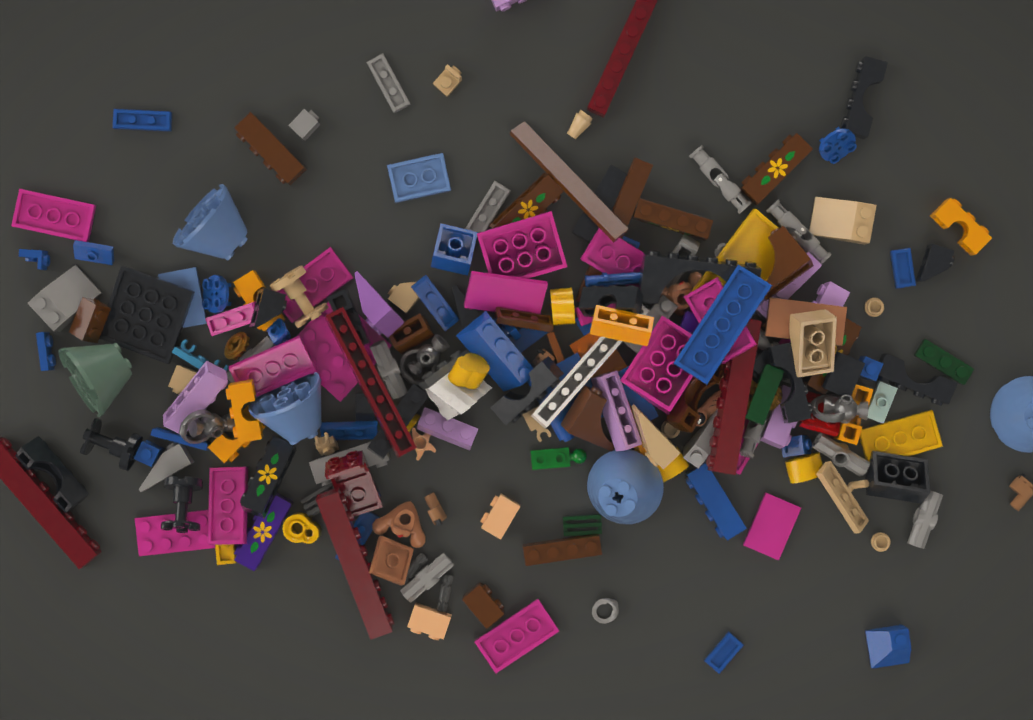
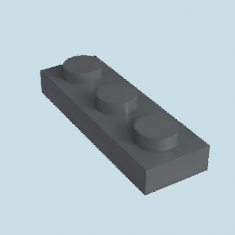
(443, 368)

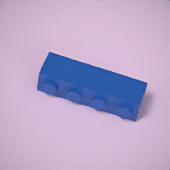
(716, 502)

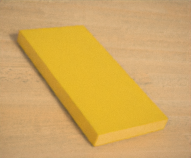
(902, 436)

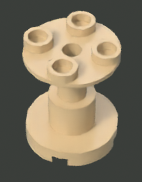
(295, 290)

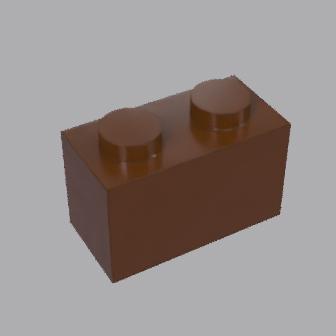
(89, 320)
(411, 334)
(484, 605)

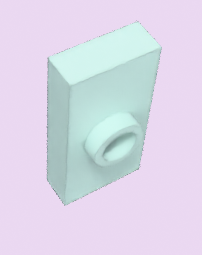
(881, 401)

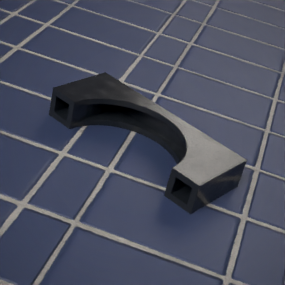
(660, 269)

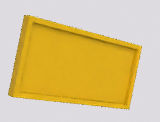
(748, 244)

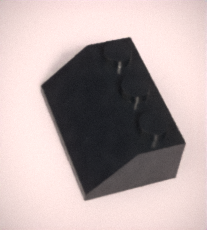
(898, 477)

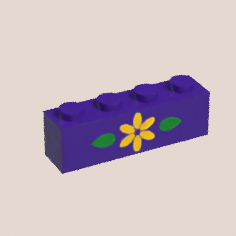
(263, 533)

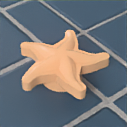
(422, 443)

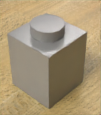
(305, 124)

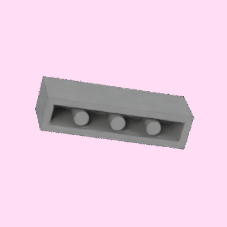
(318, 465)

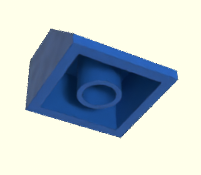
(454, 249)

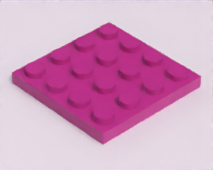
(329, 359)

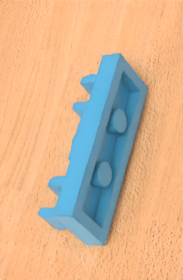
(186, 355)

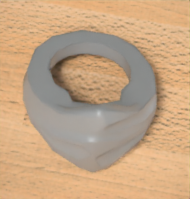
(614, 614)

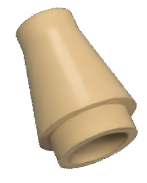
(580, 124)

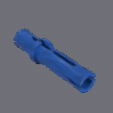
(612, 279)

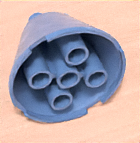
(213, 226)
(291, 409)
(1013, 414)
(625, 486)

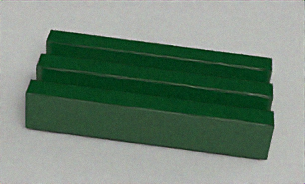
(578, 525)

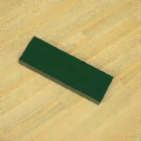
(764, 394)

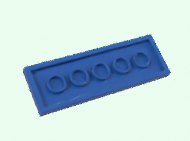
(722, 324)

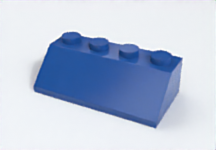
(488, 340)

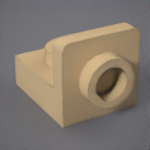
(448, 80)

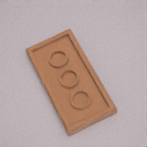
(779, 317)

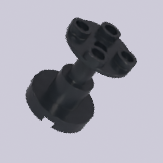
(117, 447)
(182, 497)

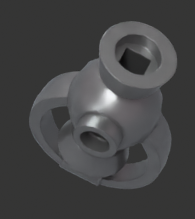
(427, 356)
(842, 411)
(209, 426)

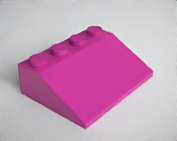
(523, 247)
(653, 368)

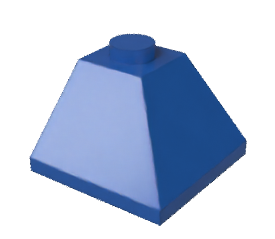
(888, 646)

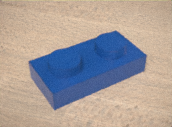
(44, 344)

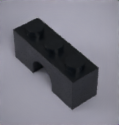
(626, 298)
(343, 299)

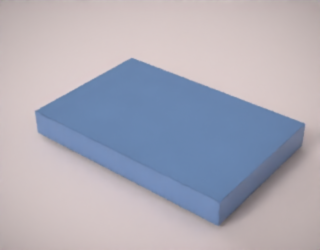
(419, 177)
(190, 280)

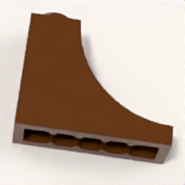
(789, 262)
(585, 417)

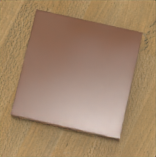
(391, 560)

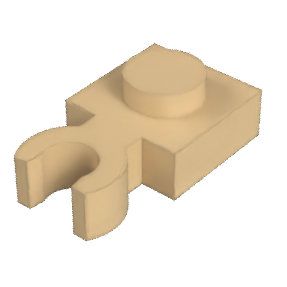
(533, 424)
(326, 445)

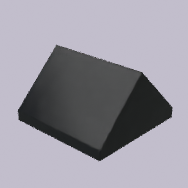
(845, 375)

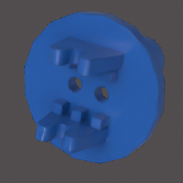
(837, 145)
(215, 294)

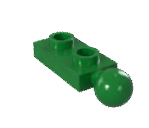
(556, 458)

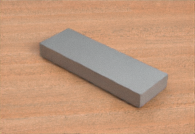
(388, 83)
(488, 208)

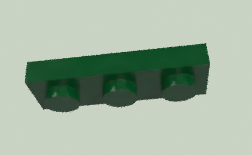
(944, 362)

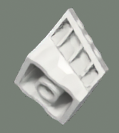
(454, 399)

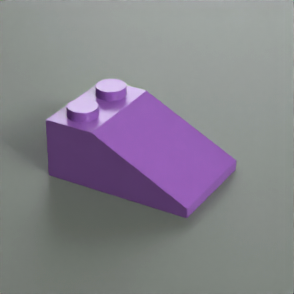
(378, 311)

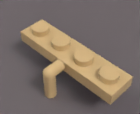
(843, 497)

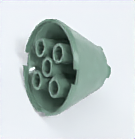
(96, 373)

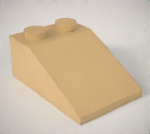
(842, 220)
(813, 342)
(658, 447)

